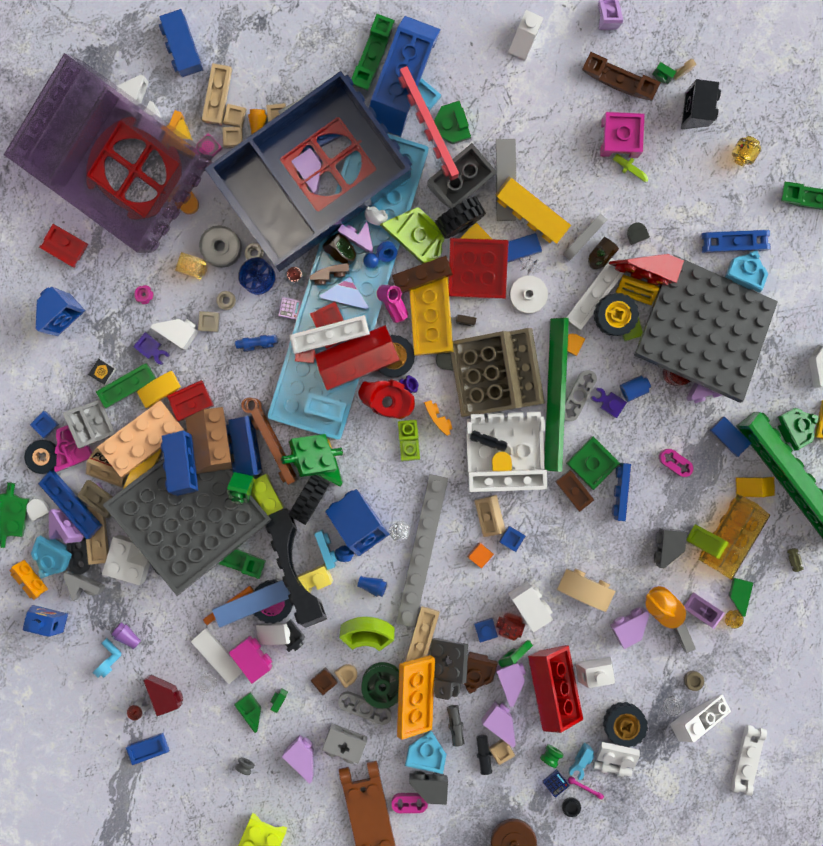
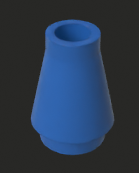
(372, 585)

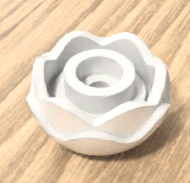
(375, 216)

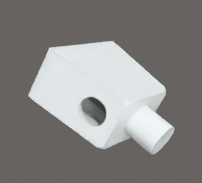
(596, 672)

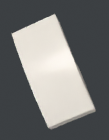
(273, 634)

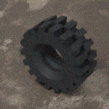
(460, 217)
(309, 499)

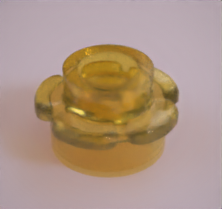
(738, 621)

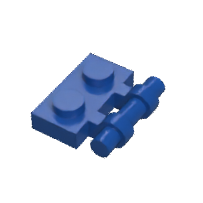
(249, 344)

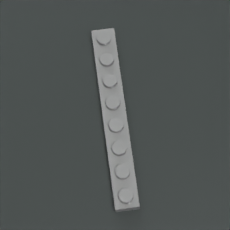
(422, 550)

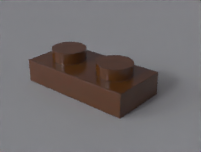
(574, 490)

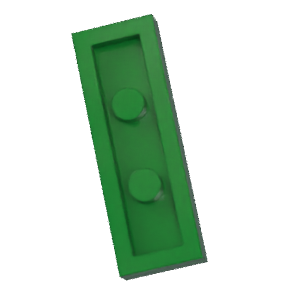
(125, 385)

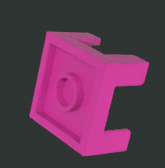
(622, 134)

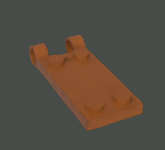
(261, 423)
(367, 808)

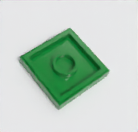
(592, 462)

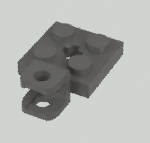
(449, 675)

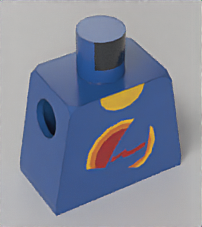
(42, 621)

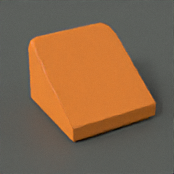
(480, 555)

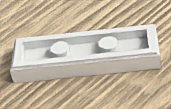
(217, 655)

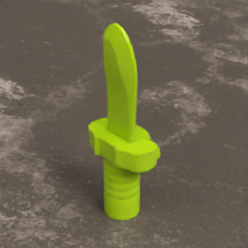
(628, 166)

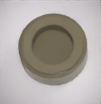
(693, 680)

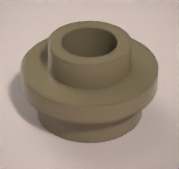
(253, 246)
(220, 298)

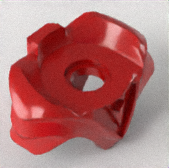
(374, 392)

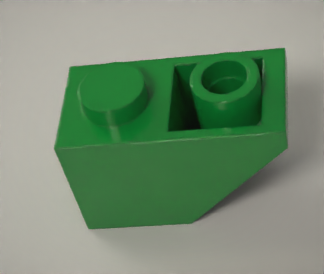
(240, 488)

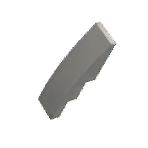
(505, 167)

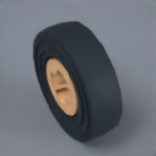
(32, 456)

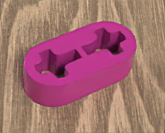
(678, 459)
(409, 803)

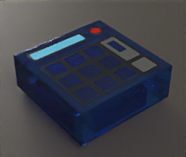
(556, 783)

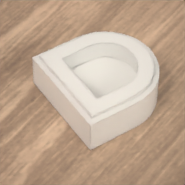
(37, 508)

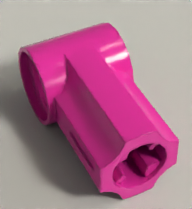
(393, 302)

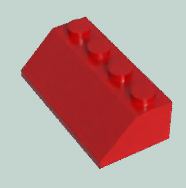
(356, 358)
(555, 689)

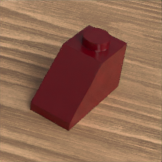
(163, 695)

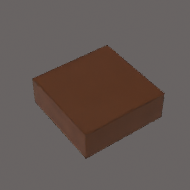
(324, 681)

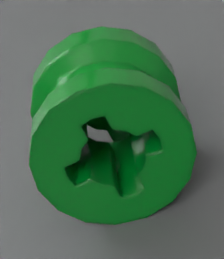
(551, 756)

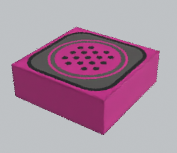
(209, 145)

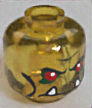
(746, 151)

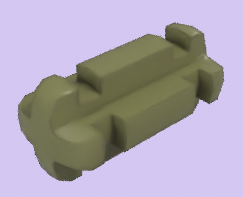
(795, 560)

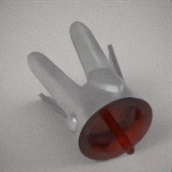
(294, 274)
(136, 711)

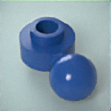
(371, 260)

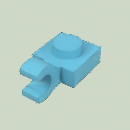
(583, 758)

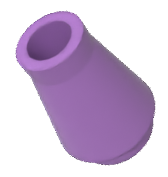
(125, 635)

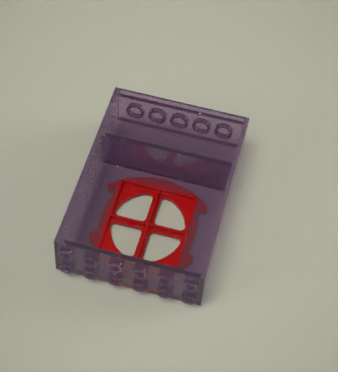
(75, 131)

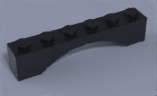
(283, 531)

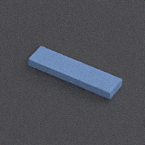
(251, 603)

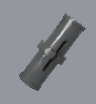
(455, 725)

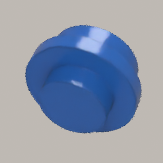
(344, 554)

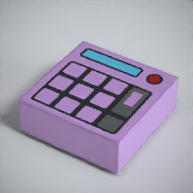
(289, 308)

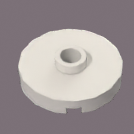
(521, 301)

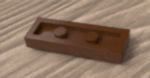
(423, 274)

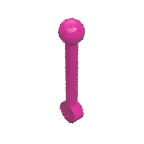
(571, 780)

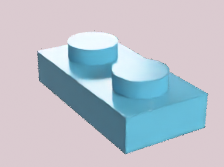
(325, 407)
(329, 556)

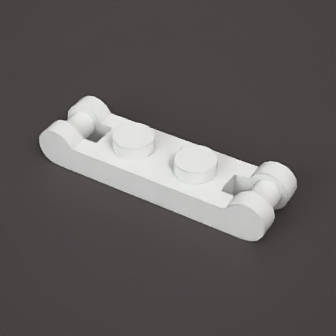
(748, 760)

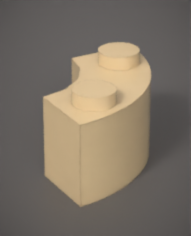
(586, 590)

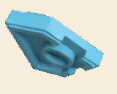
(748, 271)
(50, 556)
(426, 754)

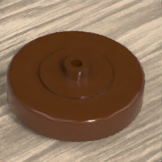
(513, 833)

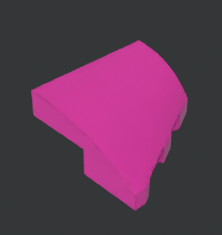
(67, 450)

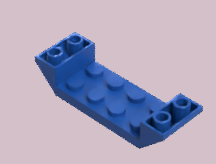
(411, 49)

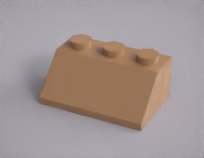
(209, 440)

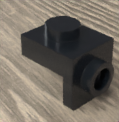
(296, 636)

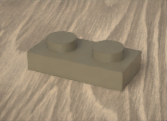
(95, 497)

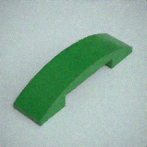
(373, 52)
(802, 196)
(244, 562)

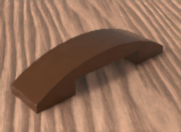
(620, 79)

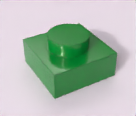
(663, 73)
(278, 699)

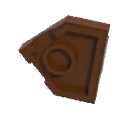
(479, 671)

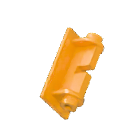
(24, 574)

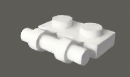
(617, 755)

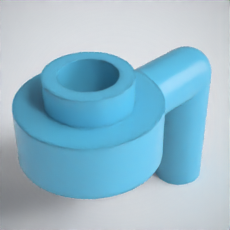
(104, 669)

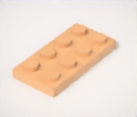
(139, 439)

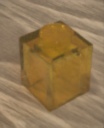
(191, 266)

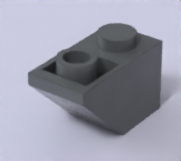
(670, 546)
(430, 787)

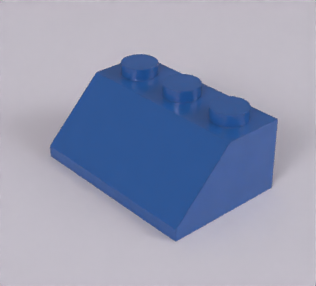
(56, 311)
(244, 446)

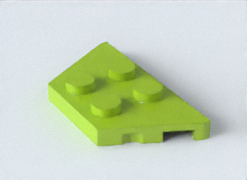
(416, 234)

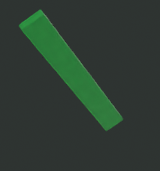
(556, 394)

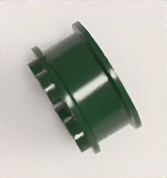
(371, 690)

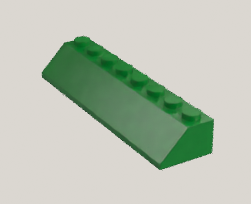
(785, 467)

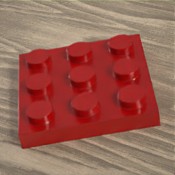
(478, 268)

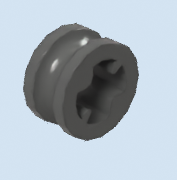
(244, 766)

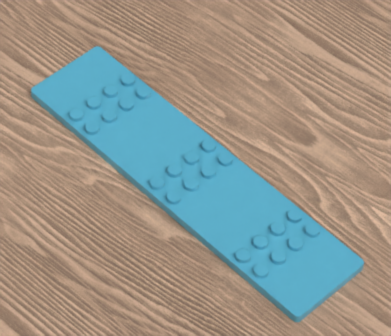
(302, 378)

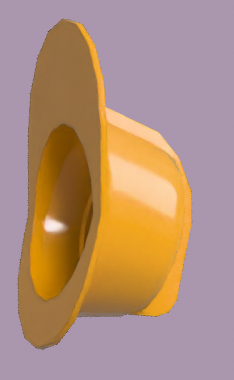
(665, 607)

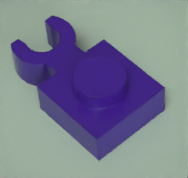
(150, 347)
(611, 404)

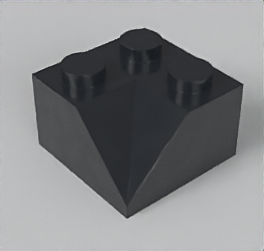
(700, 104)

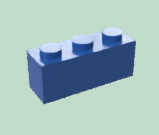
(180, 43)
(179, 463)

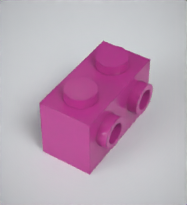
(251, 659)

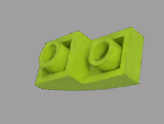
(408, 440)

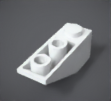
(700, 719)

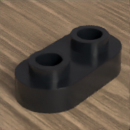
(78, 554)

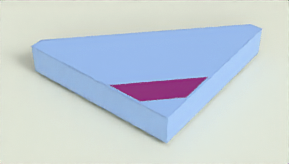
(346, 294)

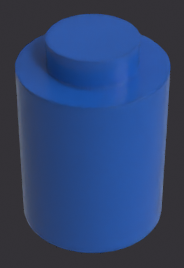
(635, 388)

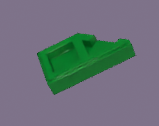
(740, 594)
(514, 655)
(250, 710)

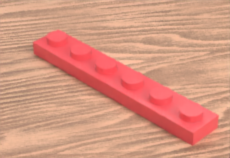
(424, 116)

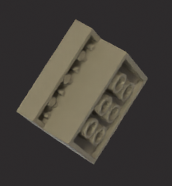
(497, 372)

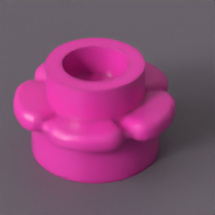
(143, 299)

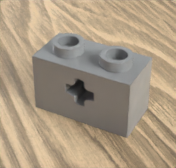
(337, 736)

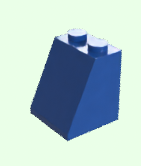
(356, 522)

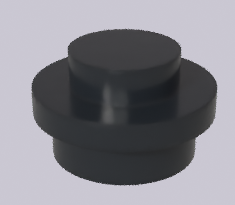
(571, 807)

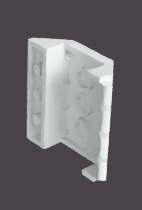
(524, 447)

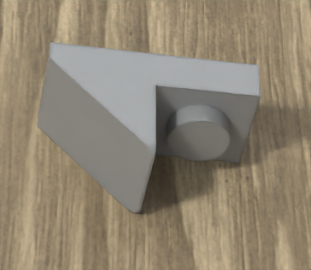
(76, 583)

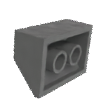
(473, 173)

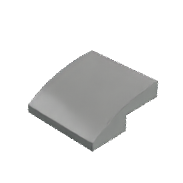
(89, 423)

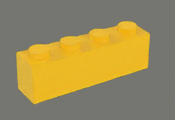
(533, 210)

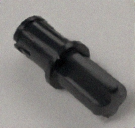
(484, 755)

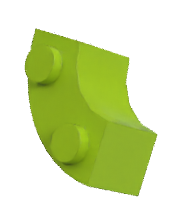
(367, 632)

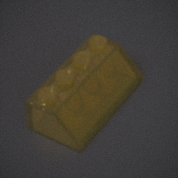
(740, 528)

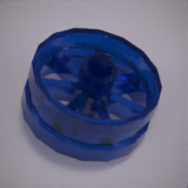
(251, 267)

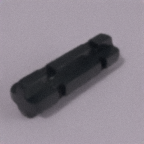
(488, 441)

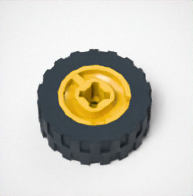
(616, 314)

